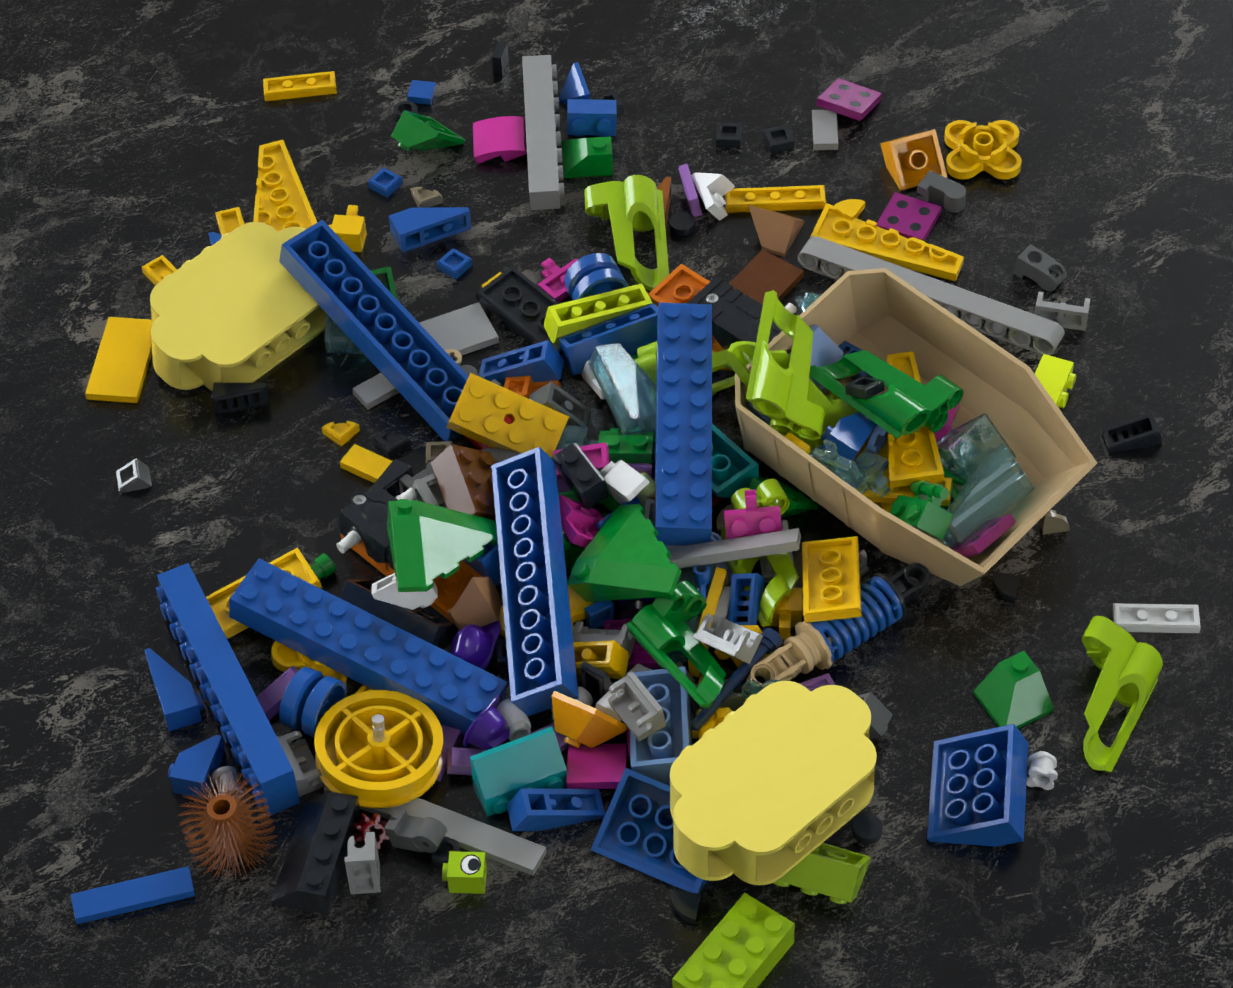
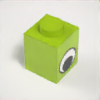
(465, 872)

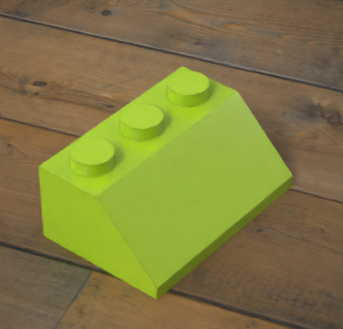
(829, 872)

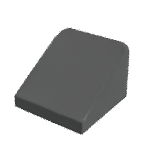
(133, 476)

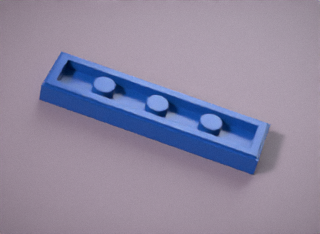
(132, 895)

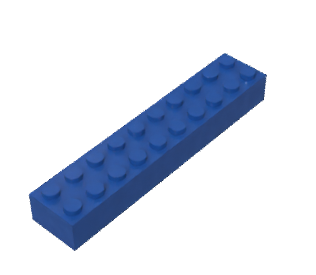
(376, 323)
(683, 424)
(533, 581)
(362, 645)
(227, 689)

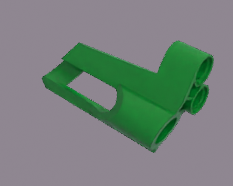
(905, 404)
(663, 629)

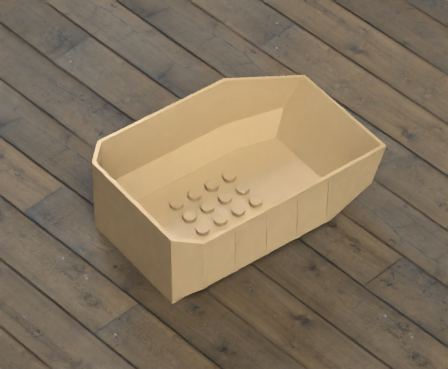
(892, 317)

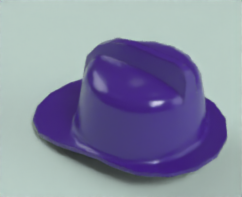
(476, 643)
(488, 729)

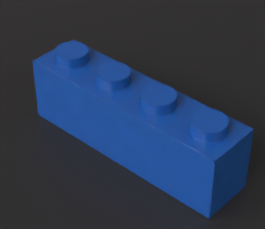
(629, 330)

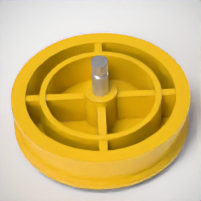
(379, 748)

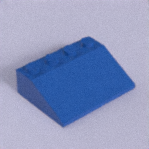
(979, 788)
(641, 831)

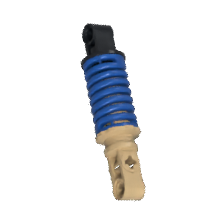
(823, 641)

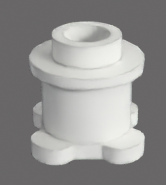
(1042, 770)

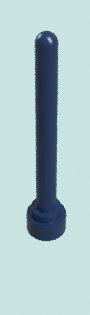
(769, 643)

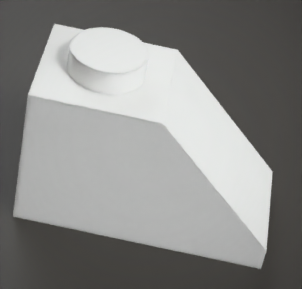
(623, 481)
(387, 591)

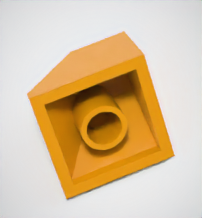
(912, 158)
(582, 722)

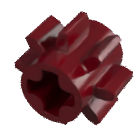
(364, 825)

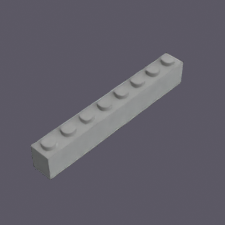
(541, 132)

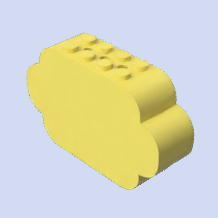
(231, 311)
(771, 782)

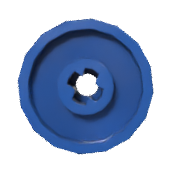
(593, 276)
(308, 699)

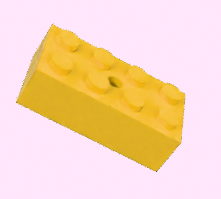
(482, 413)

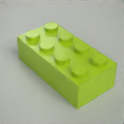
(739, 948)

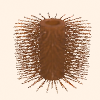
(227, 825)

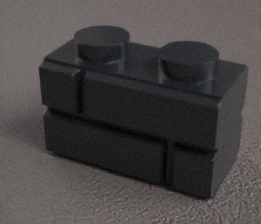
(581, 476)

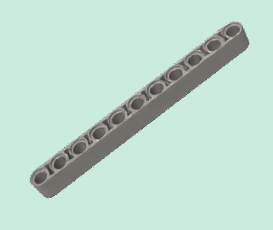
(974, 309)

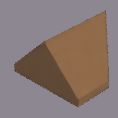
(775, 230)
(477, 604)

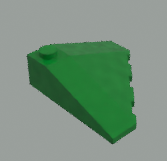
(433, 541)
(625, 561)

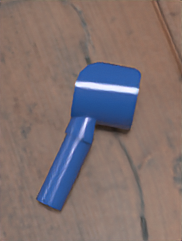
(702, 579)

